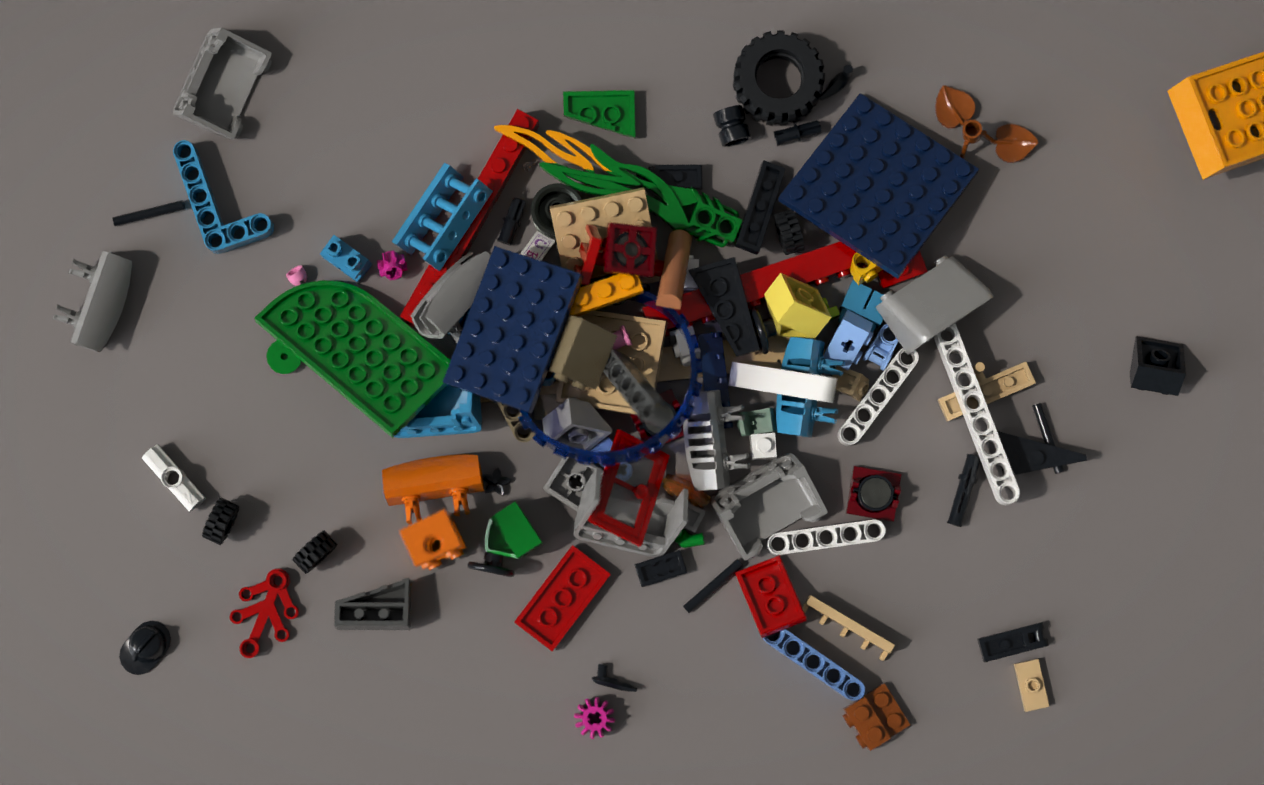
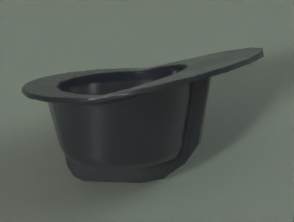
(145, 647)

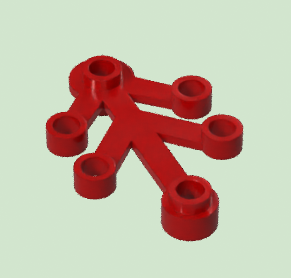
(265, 609)

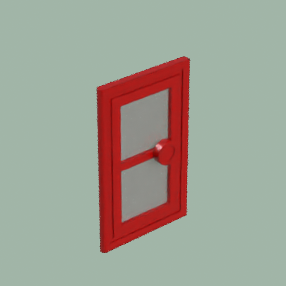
(629, 492)

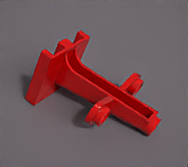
(592, 253)

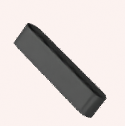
(636, 390)

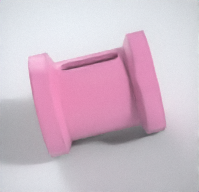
(622, 338)

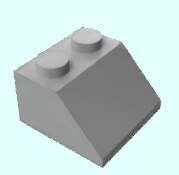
(576, 424)

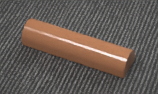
(674, 269)

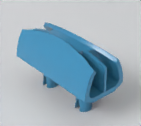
(796, 414)

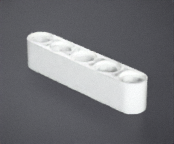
(782, 382)
(874, 408)
(837, 537)

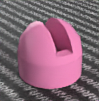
(296, 275)

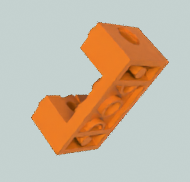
(423, 534)

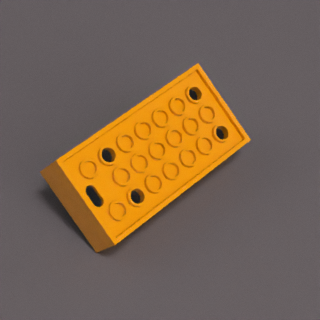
(1223, 115)

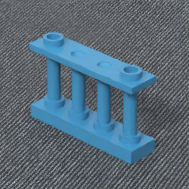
(429, 207)

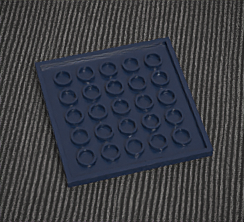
(878, 185)

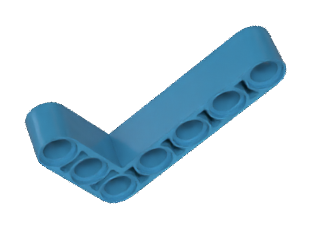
(209, 206)

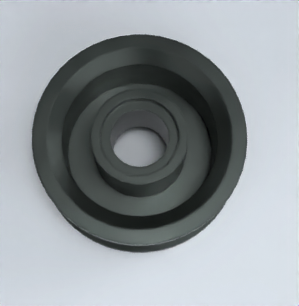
(549, 196)

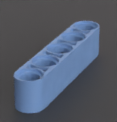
(823, 667)

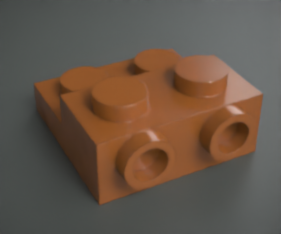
(875, 717)

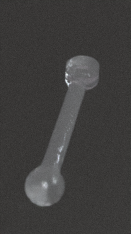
(527, 166)

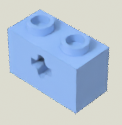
(850, 328)

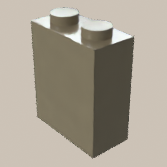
(582, 353)

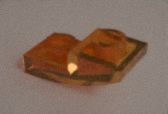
(675, 485)

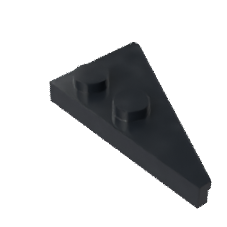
(1029, 455)

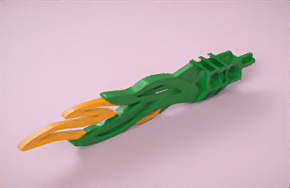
(673, 196)

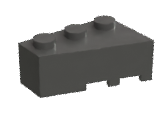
(377, 609)

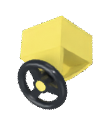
(793, 309)

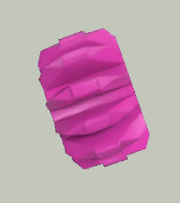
(595, 726)

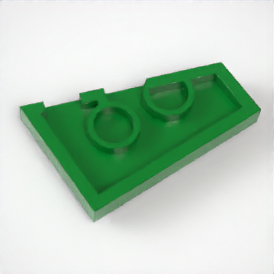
(602, 109)

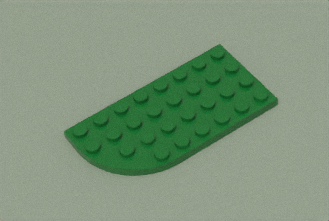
(358, 349)

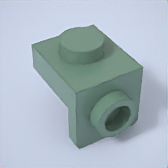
(757, 422)

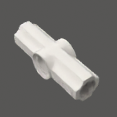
(163, 466)

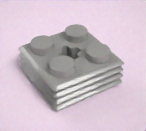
(560, 484)

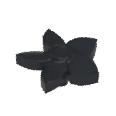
(496, 482)

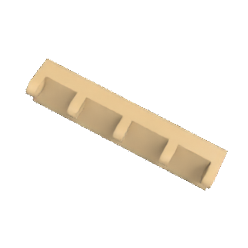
(849, 624)

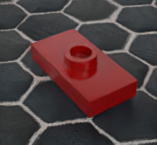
(915, 268)

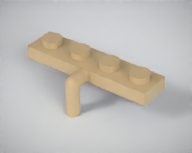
(992, 388)

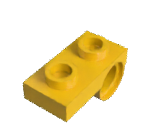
(863, 274)

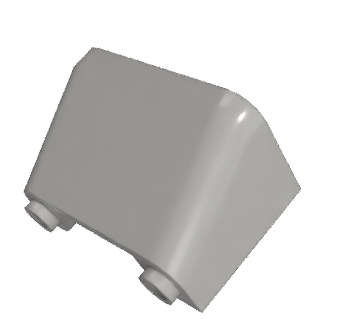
(221, 82)
(932, 303)
(767, 503)

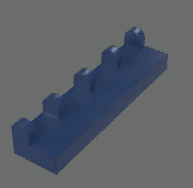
(714, 367)

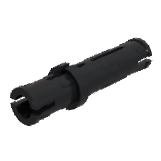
(971, 462)

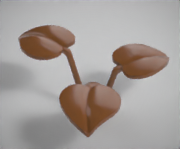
(958, 107)

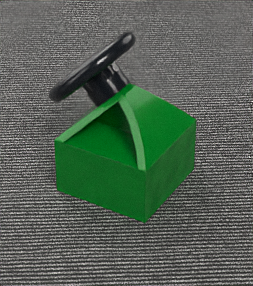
(509, 536)

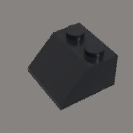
(1157, 366)

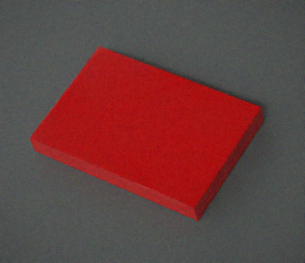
(770, 596)

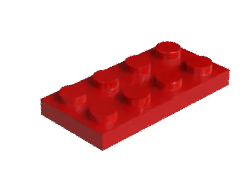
(562, 598)

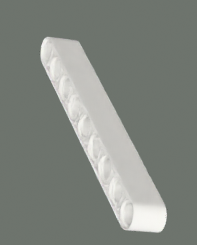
(980, 413)

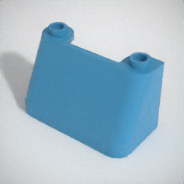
(446, 414)

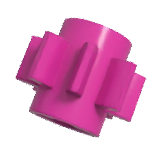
(392, 265)

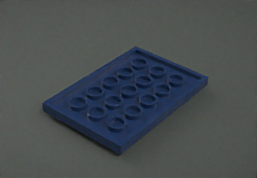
(513, 329)

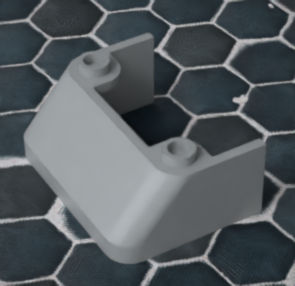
(663, 528)

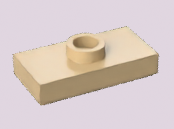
(1031, 685)

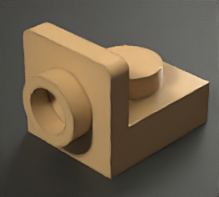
(851, 383)

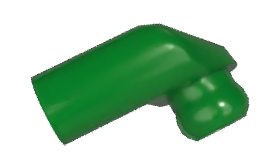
(686, 540)

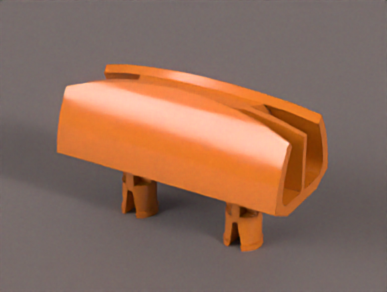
(433, 479)

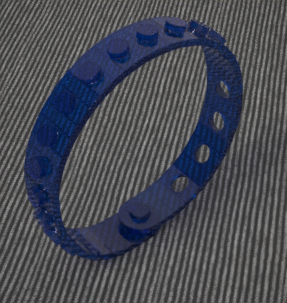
(655, 443)

